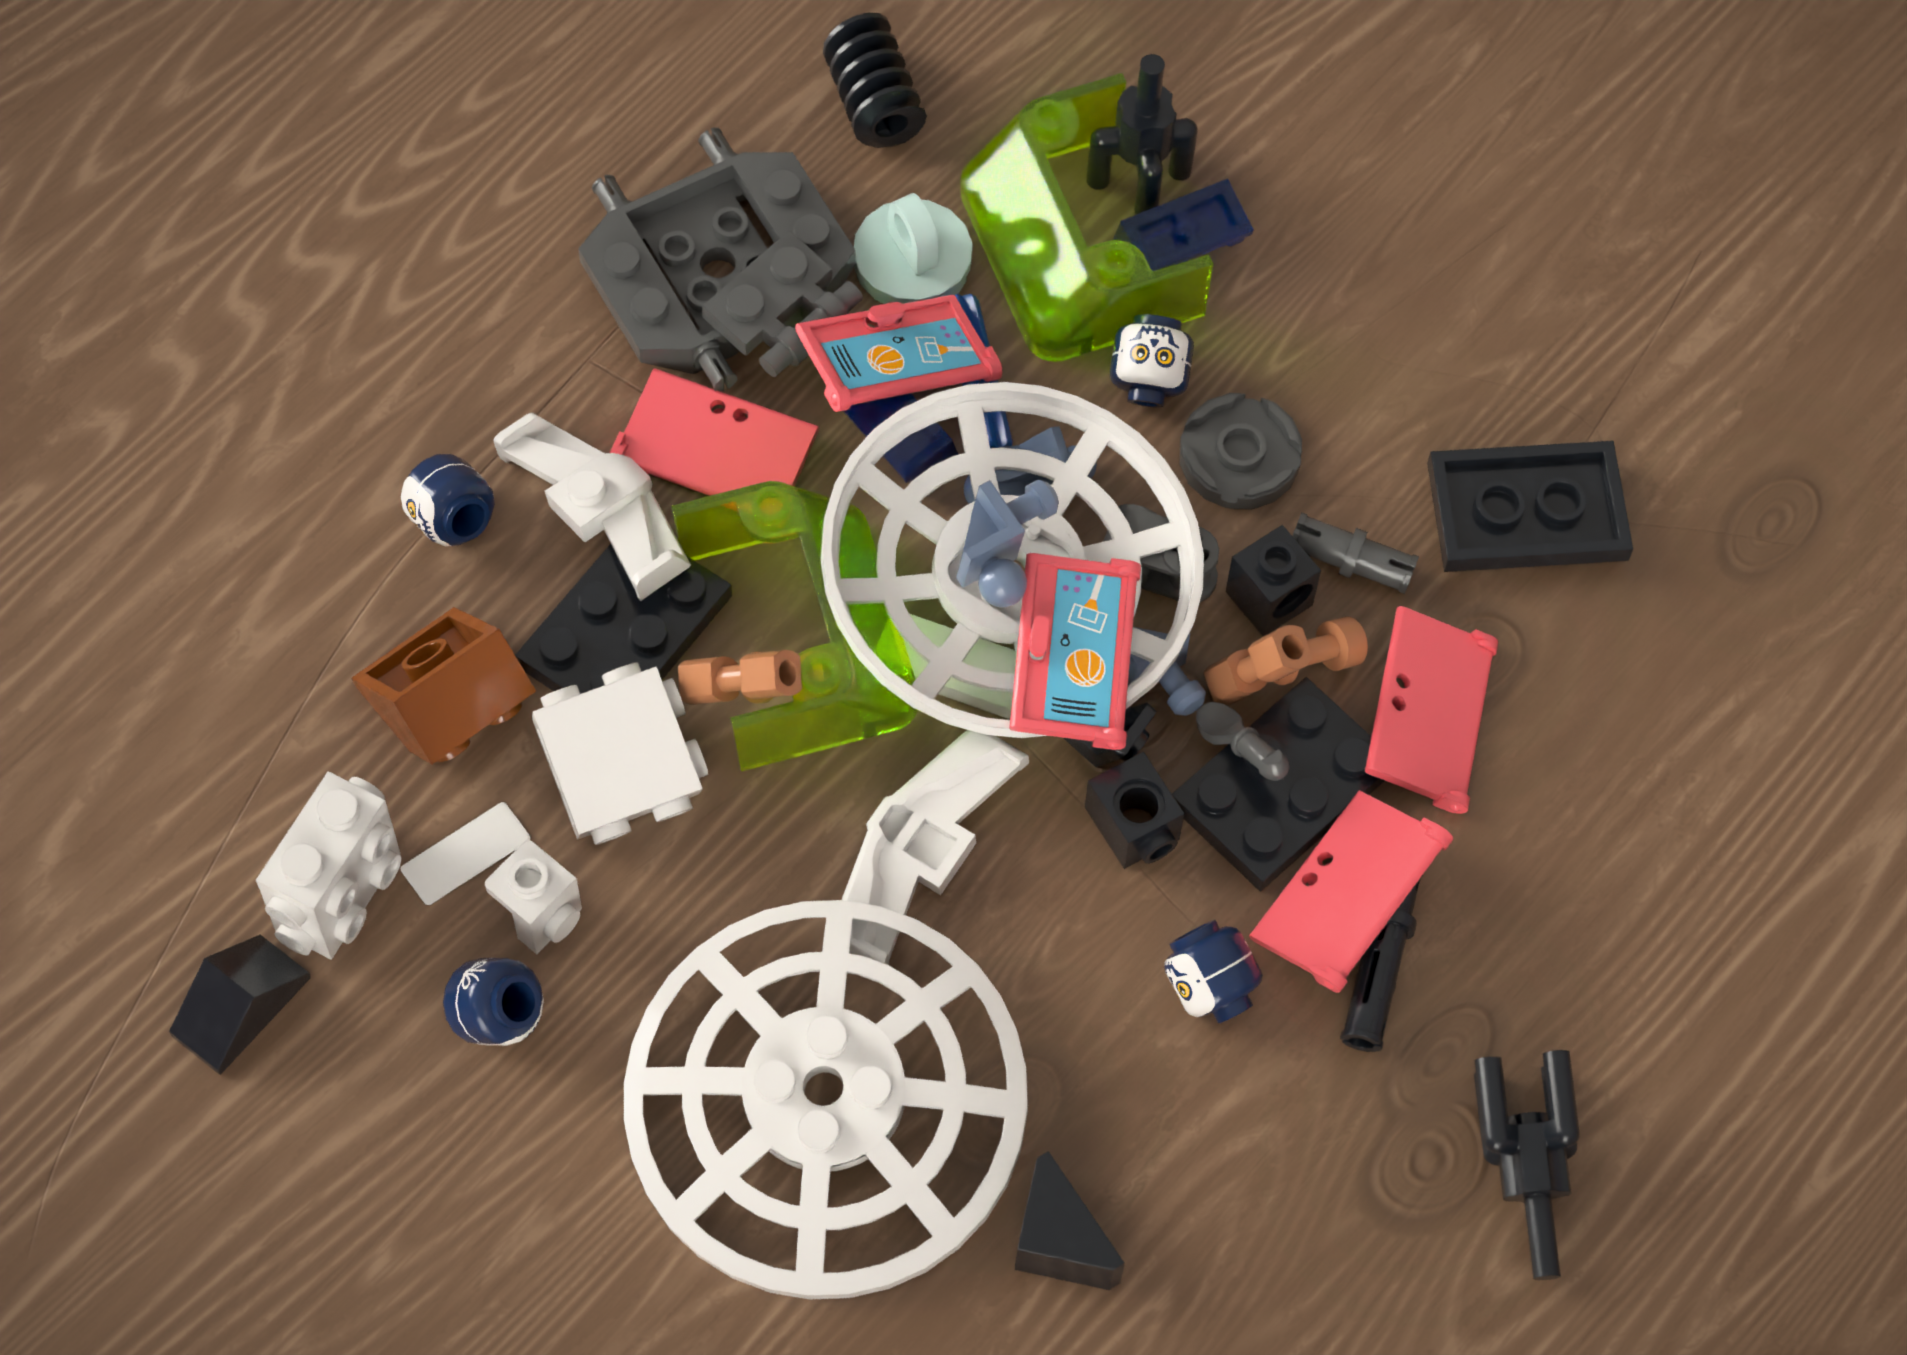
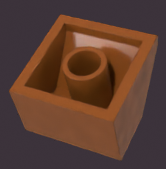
(446, 685)

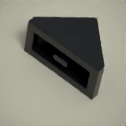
(235, 1000)
(1061, 1234)

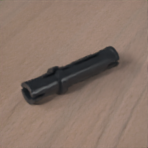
(1377, 980)

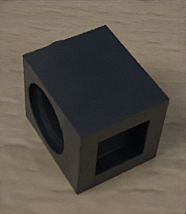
(1272, 580)
(1129, 787)

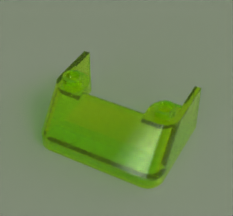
(1057, 287)
(838, 693)

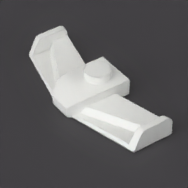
(599, 494)
(918, 833)

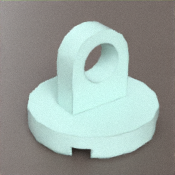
(912, 251)

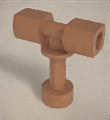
(1282, 654)
(757, 676)

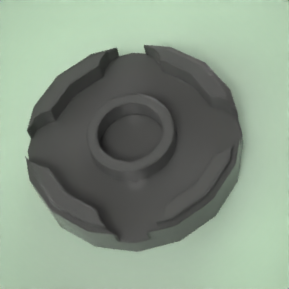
(1240, 451)

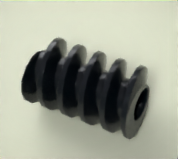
(873, 81)

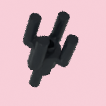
(1144, 137)
(1531, 1148)

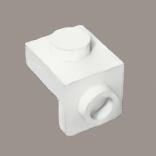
(537, 894)

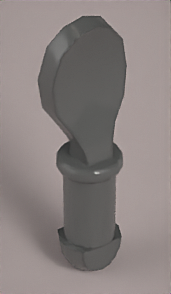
(1225, 726)

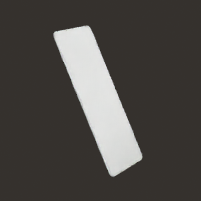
(465, 853)

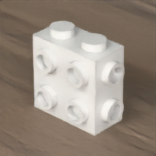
(619, 752)
(330, 866)

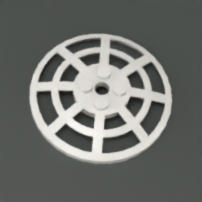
(1050, 536)
(834, 1134)

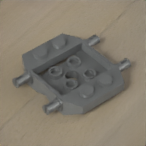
(687, 229)

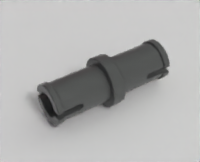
(1355, 553)

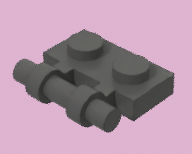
(769, 293)

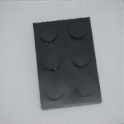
(1529, 506)
(608, 627)
(1271, 823)

